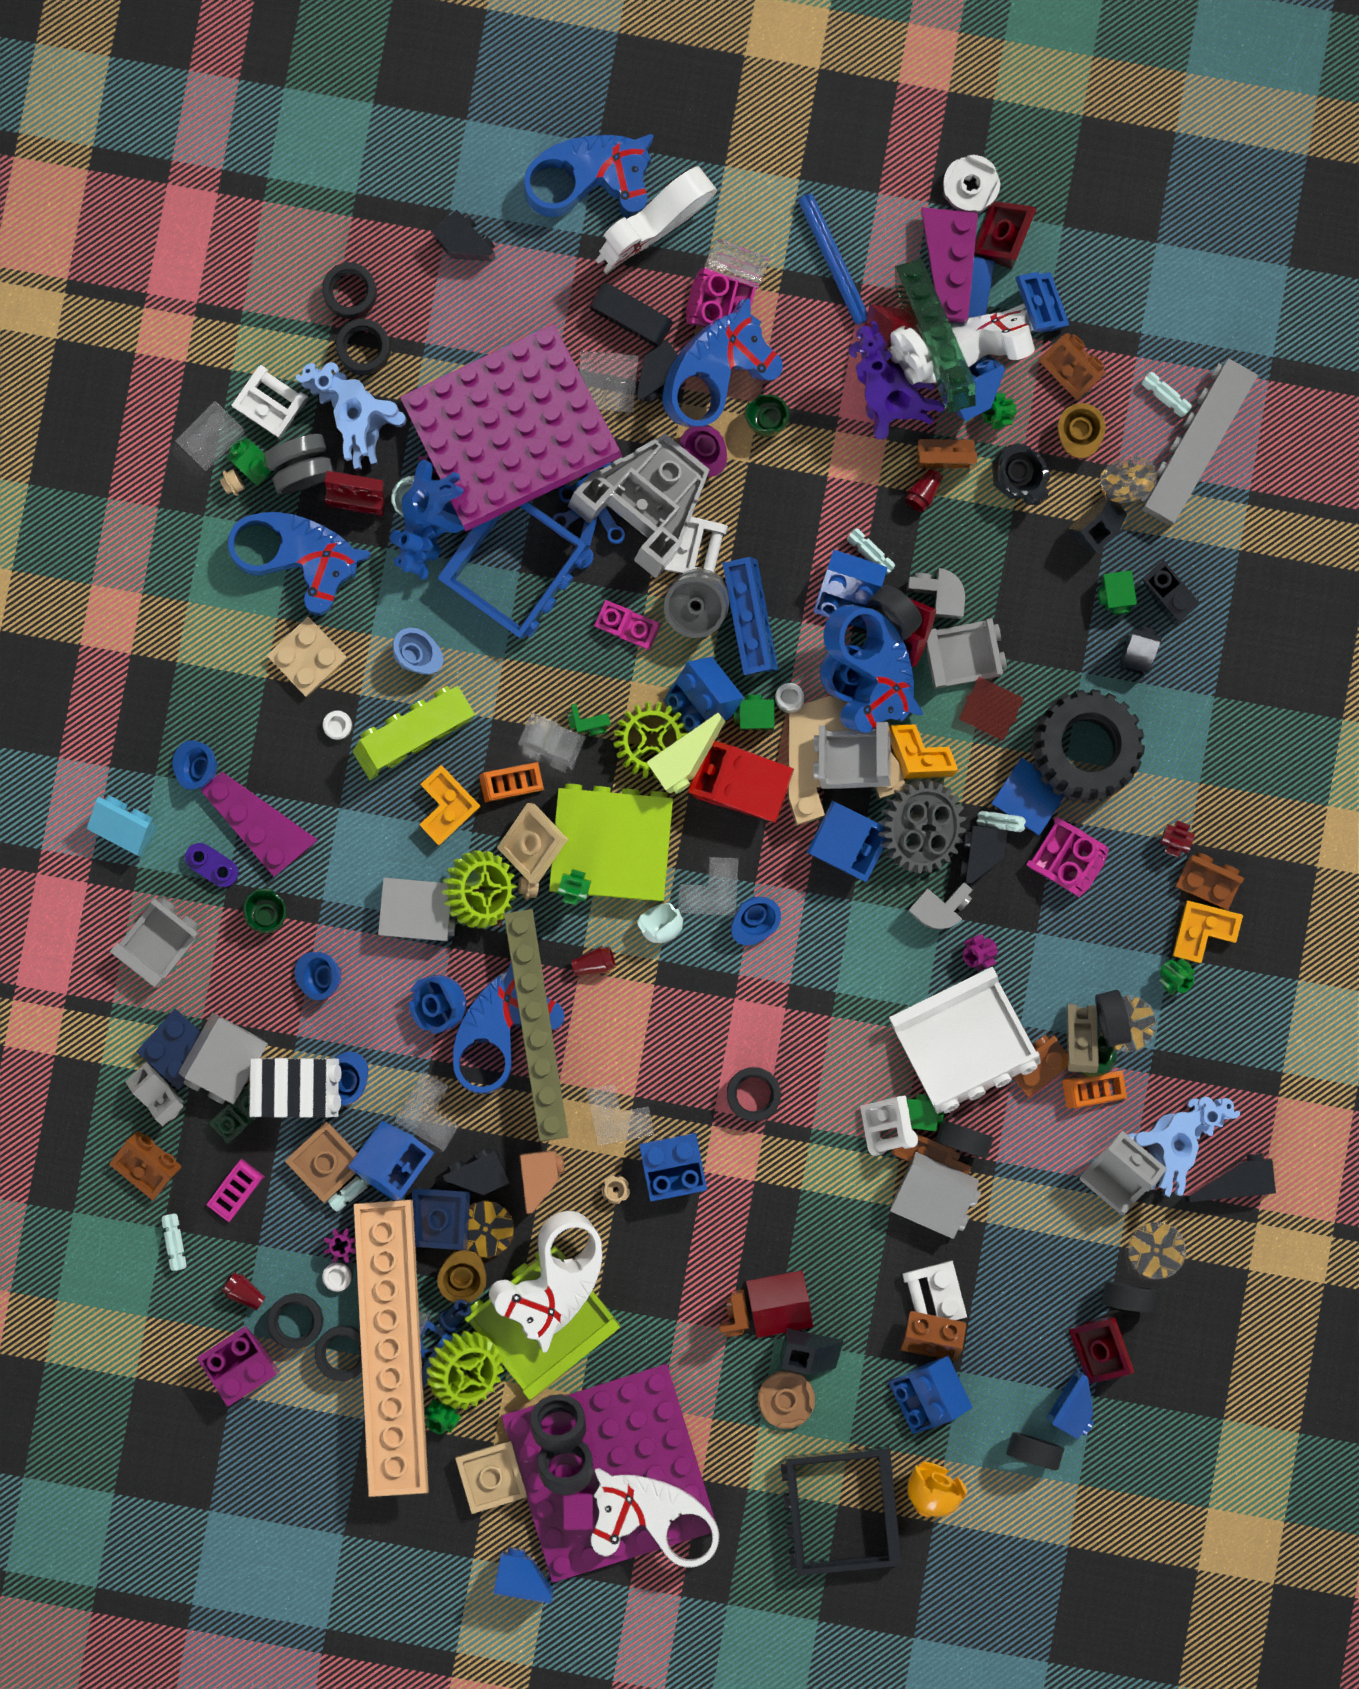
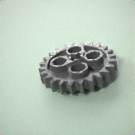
(943, 827)

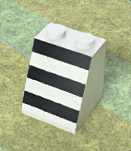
(294, 1087)

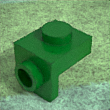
(249, 460)
(594, 725)

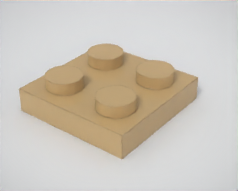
(307, 656)
(532, 843)
(491, 1477)

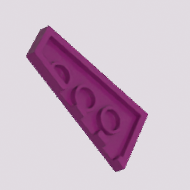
(951, 250)
(262, 828)

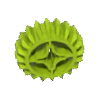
(639, 726)
(484, 910)
(473, 1354)

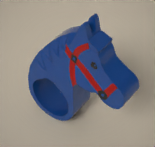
(596, 160)
(723, 345)
(308, 545)
(884, 667)
(491, 1020)

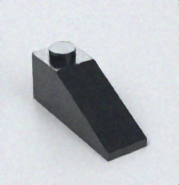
(1241, 1179)

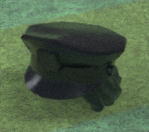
(1021, 474)

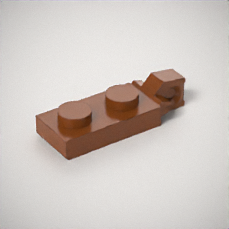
(934, 1151)

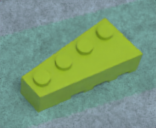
(413, 730)

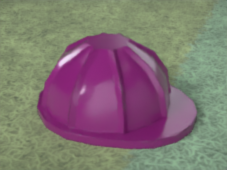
(706, 446)

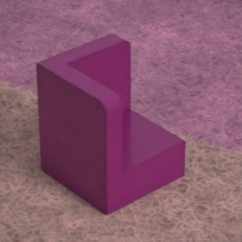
(578, 1511)

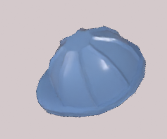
(417, 651)

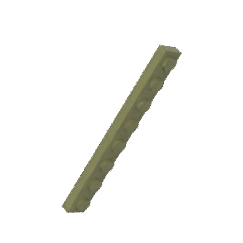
(536, 1025)

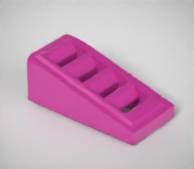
(248, 1170)

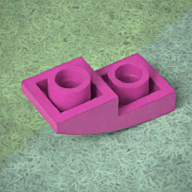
(627, 625)

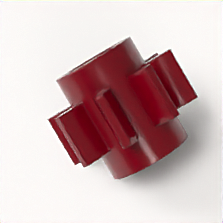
(1177, 838)

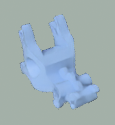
(355, 410)
(1176, 1135)

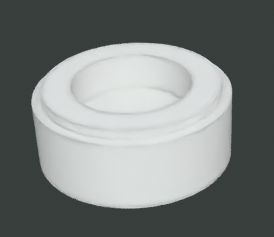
(789, 698)
(337, 725)
(337, 1276)

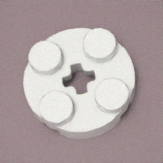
(987, 180)
(909, 352)

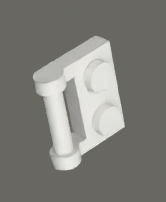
(264, 409)
(688, 551)
(885, 1116)
(943, 1289)

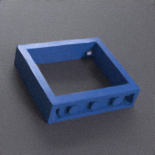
(545, 604)

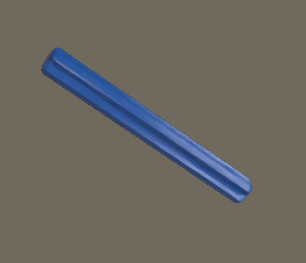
(833, 258)

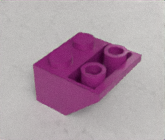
(238, 1365)

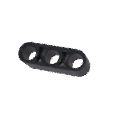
(631, 314)

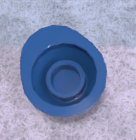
(194, 765)
(755, 920)
(317, 975)
(353, 1077)

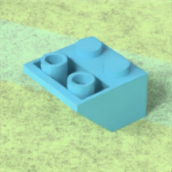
(120, 826)

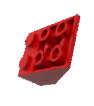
(742, 781)

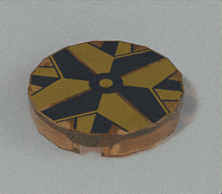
(489, 1228)

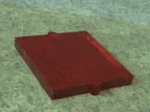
(991, 708)

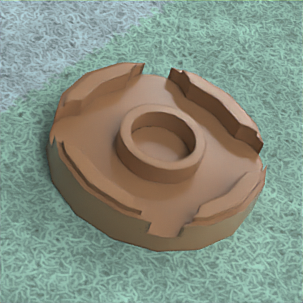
(786, 1399)

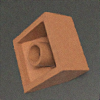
(540, 1174)

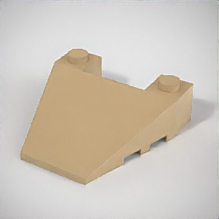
(803, 786)

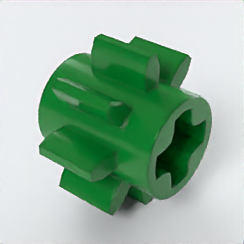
(1001, 412)
(574, 887)
(1177, 976)
(441, 1417)

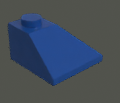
(1073, 1407)
(521, 1577)

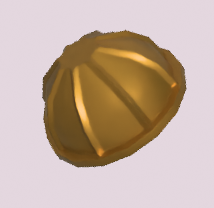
(1081, 430)
(462, 1276)

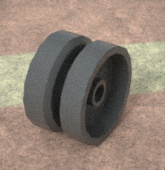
(298, 463)
(696, 619)

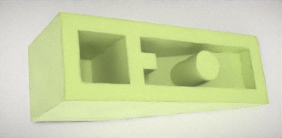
(682, 759)

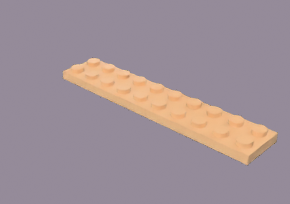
(390, 1348)

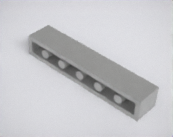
(1199, 442)

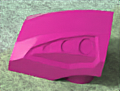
(714, 297)
(1069, 857)

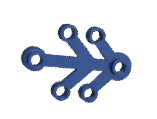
(588, 529)

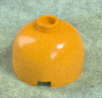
(933, 1491)

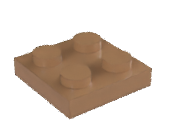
(323, 1161)

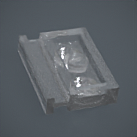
(737, 262)
(210, 436)

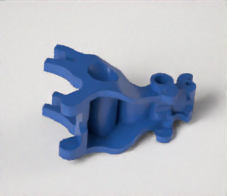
(427, 516)

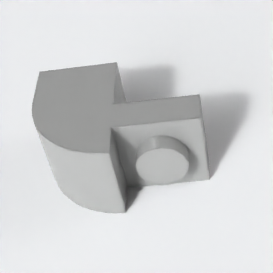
(947, 590)
(939, 915)
(155, 1093)

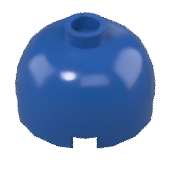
(838, 678)
(437, 1003)

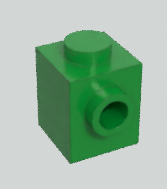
(1117, 592)
(755, 714)
(923, 1113)

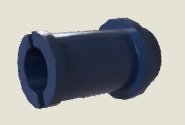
(451, 1319)

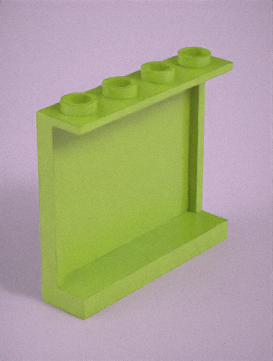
(614, 840)
(523, 1355)

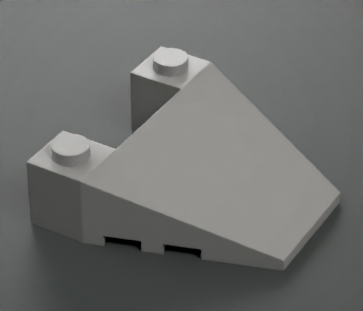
(652, 492)

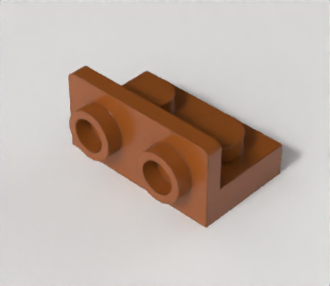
(1073, 365)
(946, 454)
(1209, 881)
(1053, 1062)
(145, 1164)
(736, 1309)
(933, 1336)

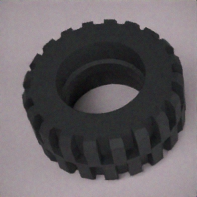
(1113, 719)

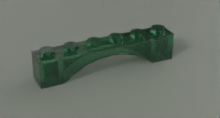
(949, 365)

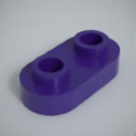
(211, 864)

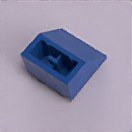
(987, 377)
(849, 582)
(701, 693)
(848, 841)
(390, 1160)
(673, 1167)
(930, 1395)

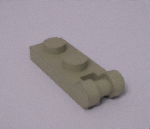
(1082, 1038)

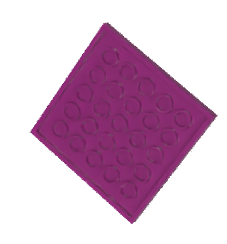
(511, 426)
(630, 1430)

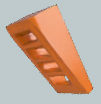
(487, 788)
(1072, 1096)

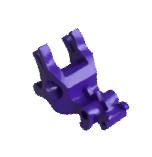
(886, 387)

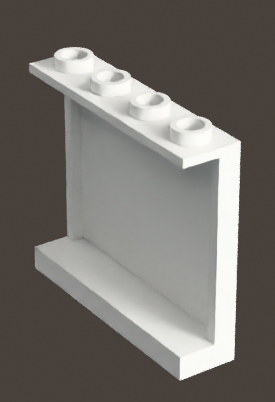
(965, 1041)

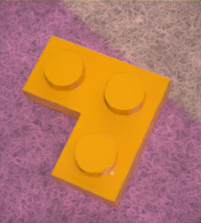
(916, 759)
(454, 808)
(1199, 923)

